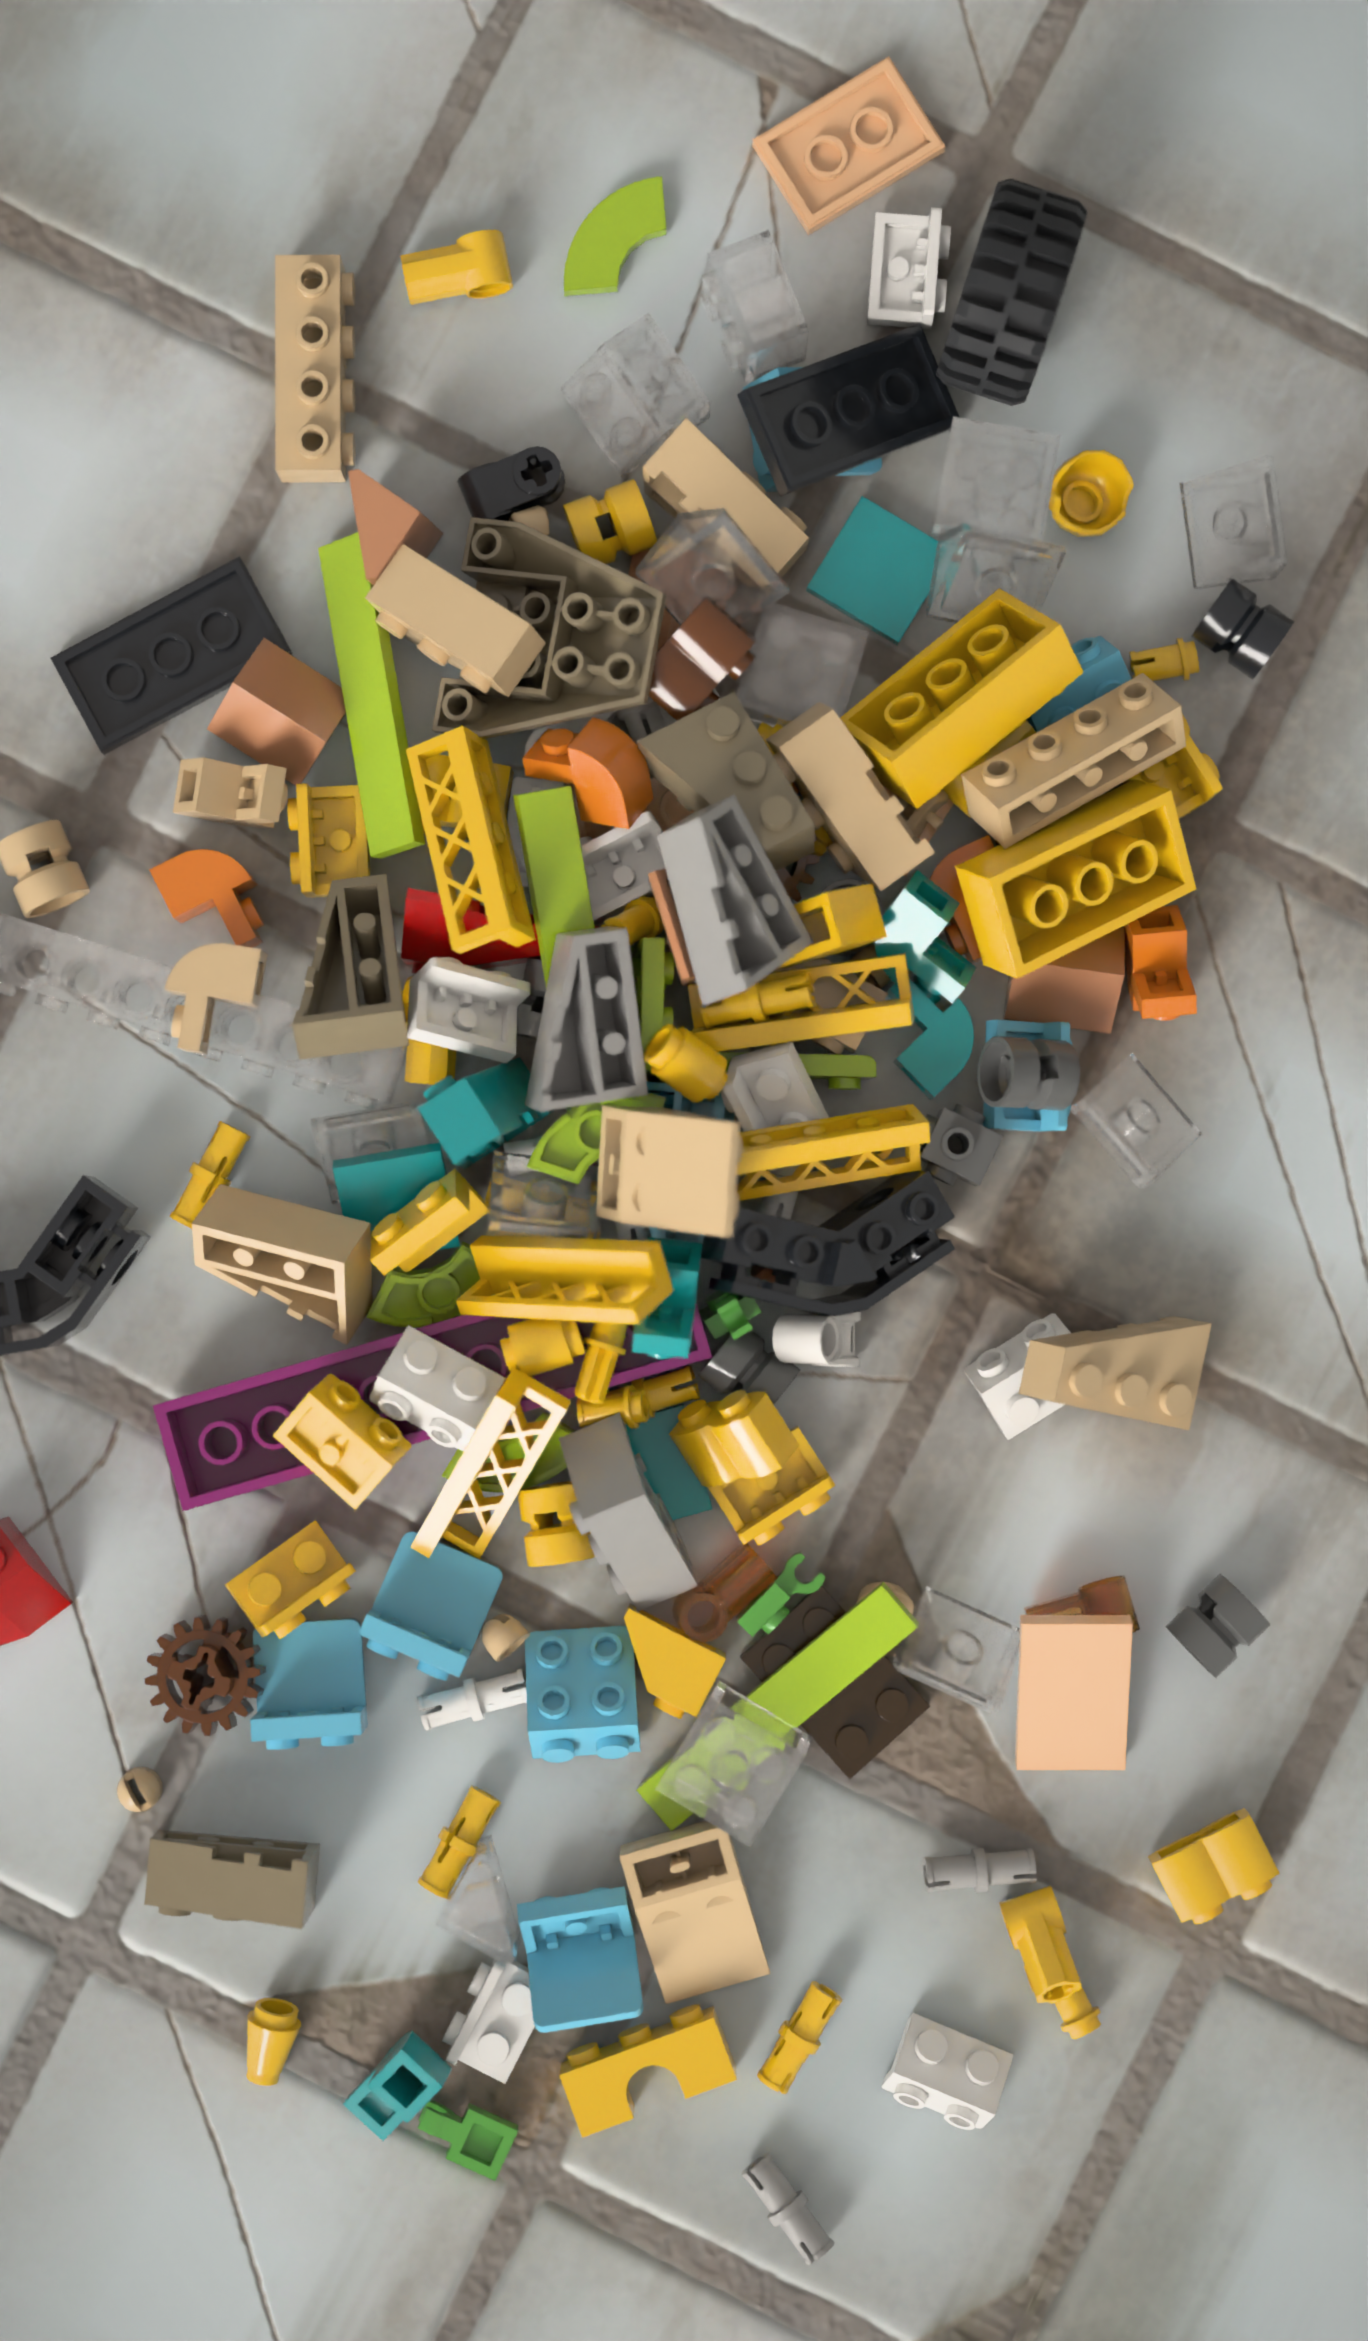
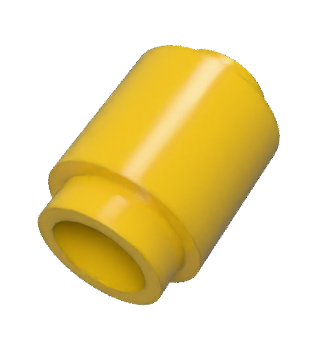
(686, 1063)
(541, 1345)

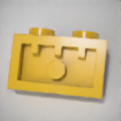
(342, 1439)
(290, 1580)

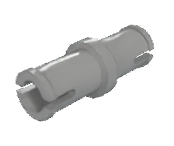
(979, 1870)
(788, 2208)

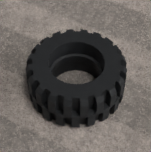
(1012, 292)

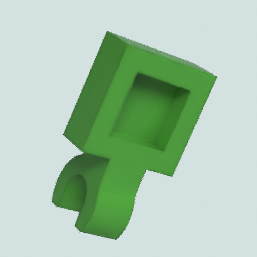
(729, 1314)
(768, 1607)
(476, 2140)

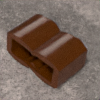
(698, 658)

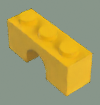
(687, 2046)

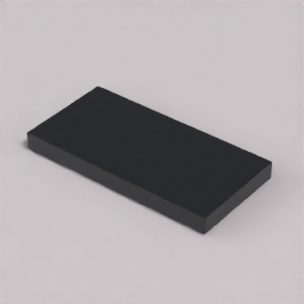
(848, 409)
(167, 655)

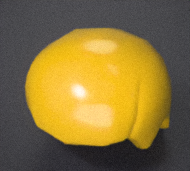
(1090, 493)

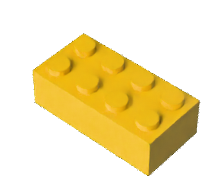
(962, 696)
(1076, 878)

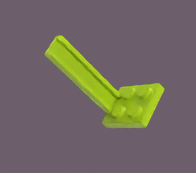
(655, 970)

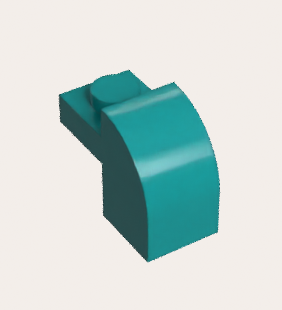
(912, 928)
(942, 1047)
(670, 1325)
(398, 2085)

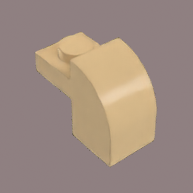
(231, 792)
(211, 975)

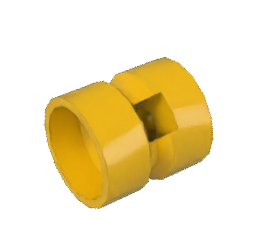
(627, 516)
(546, 1542)

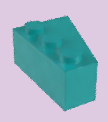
(480, 1111)

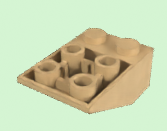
(668, 1169)
(693, 1910)

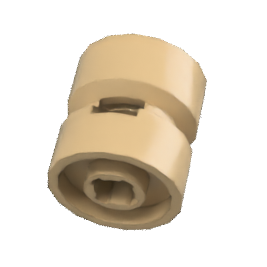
(48, 886)

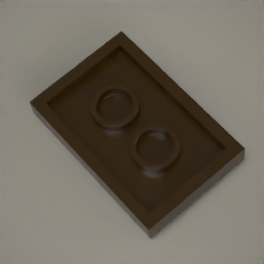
(861, 1716)

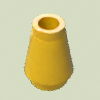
(270, 2037)

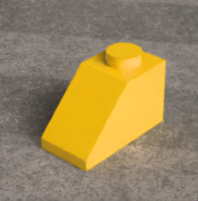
(838, 922)
(672, 1663)

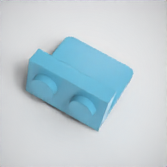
(431, 1607)
(311, 1685)
(581, 1693)
(581, 1959)

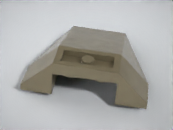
(595, 627)

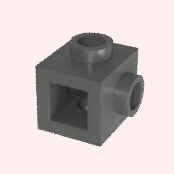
(977, 1150)

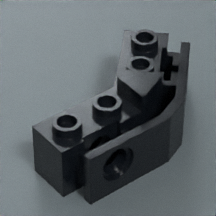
(839, 1252)
(61, 1263)

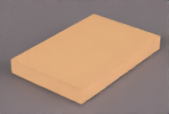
(848, 145)
(1073, 1692)

